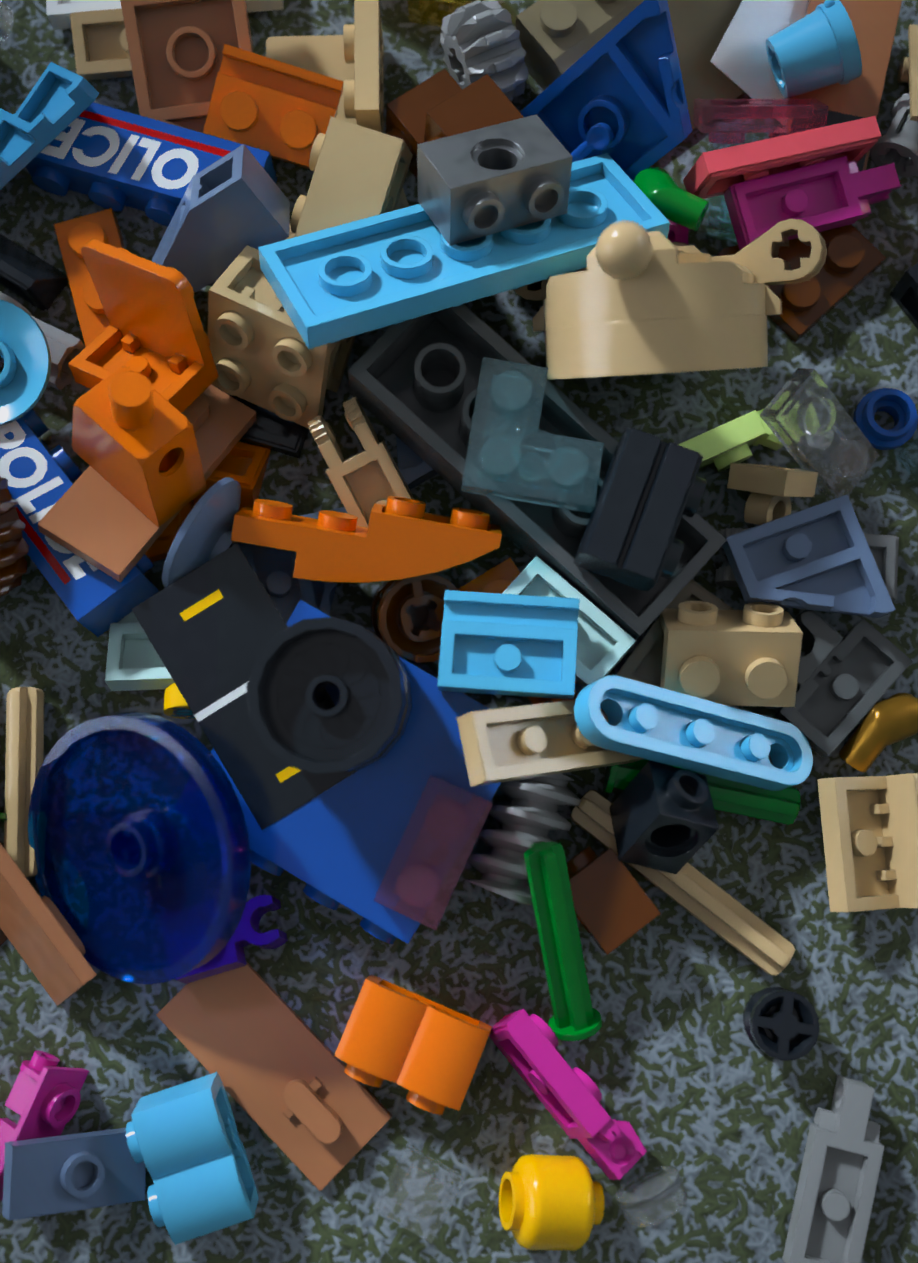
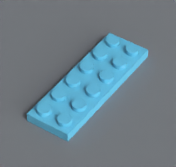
(403, 267)

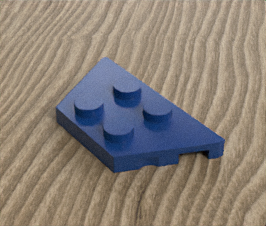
(628, 83)

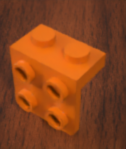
(150, 327)

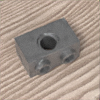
(493, 179)

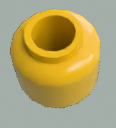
(550, 1202)

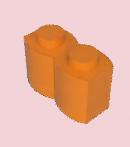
(413, 1044)

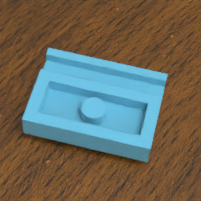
(508, 644)

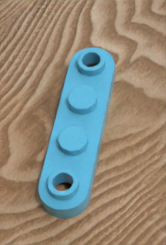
(692, 733)

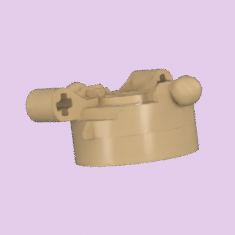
(666, 303)

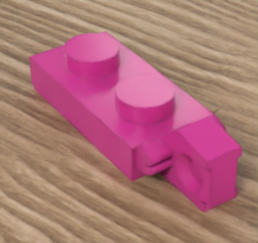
(819, 194)
(566, 1092)

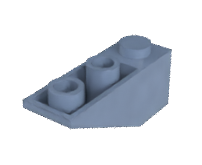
(220, 215)

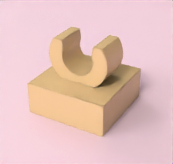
(770, 489)

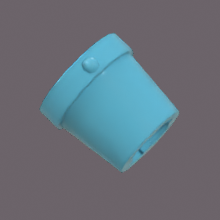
(815, 51)

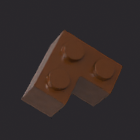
(445, 109)

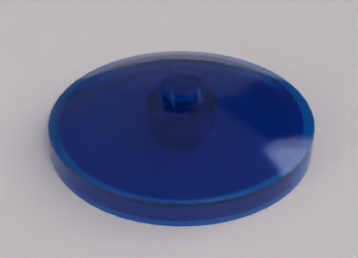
(140, 845)

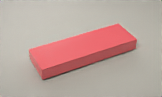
(739, 163)

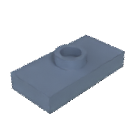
(70, 1174)

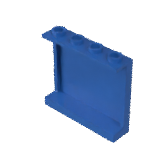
(353, 829)

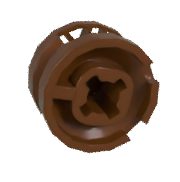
(411, 615)

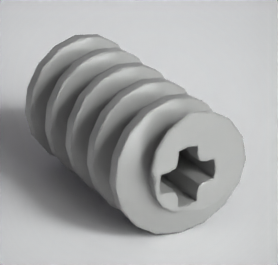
(523, 823)

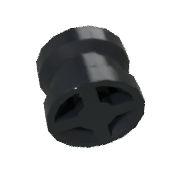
(794, 1024)

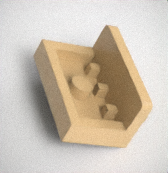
(731, 654)
(870, 841)

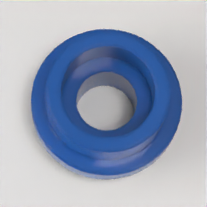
(898, 406)

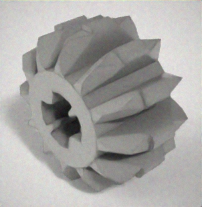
(481, 42)

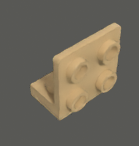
(349, 57)
(260, 348)

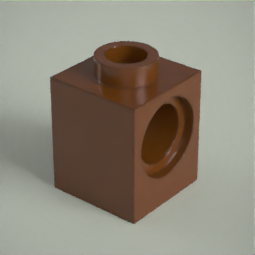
(608, 898)

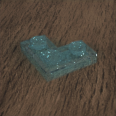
(513, 458)

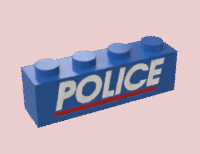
(130, 161)
(37, 482)

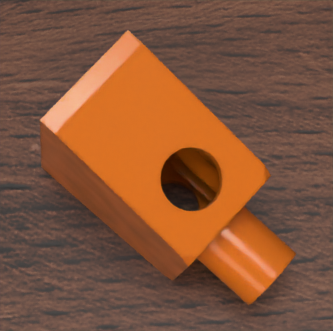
(132, 435)

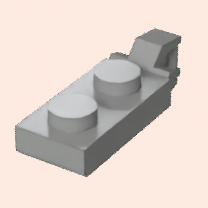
(836, 1180)

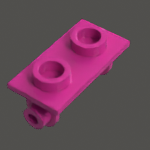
(43, 1098)

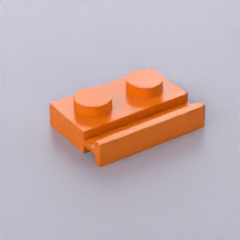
(271, 105)

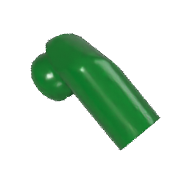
(670, 199)

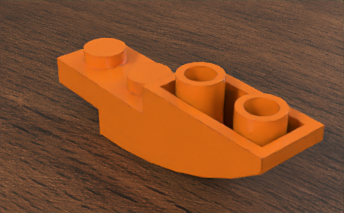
(396, 545)

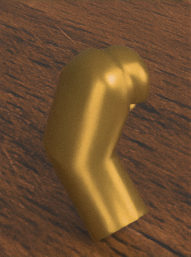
(883, 725)

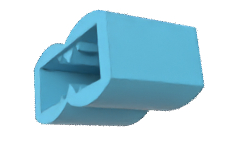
(193, 1158)

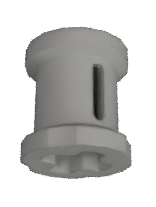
(899, 141)

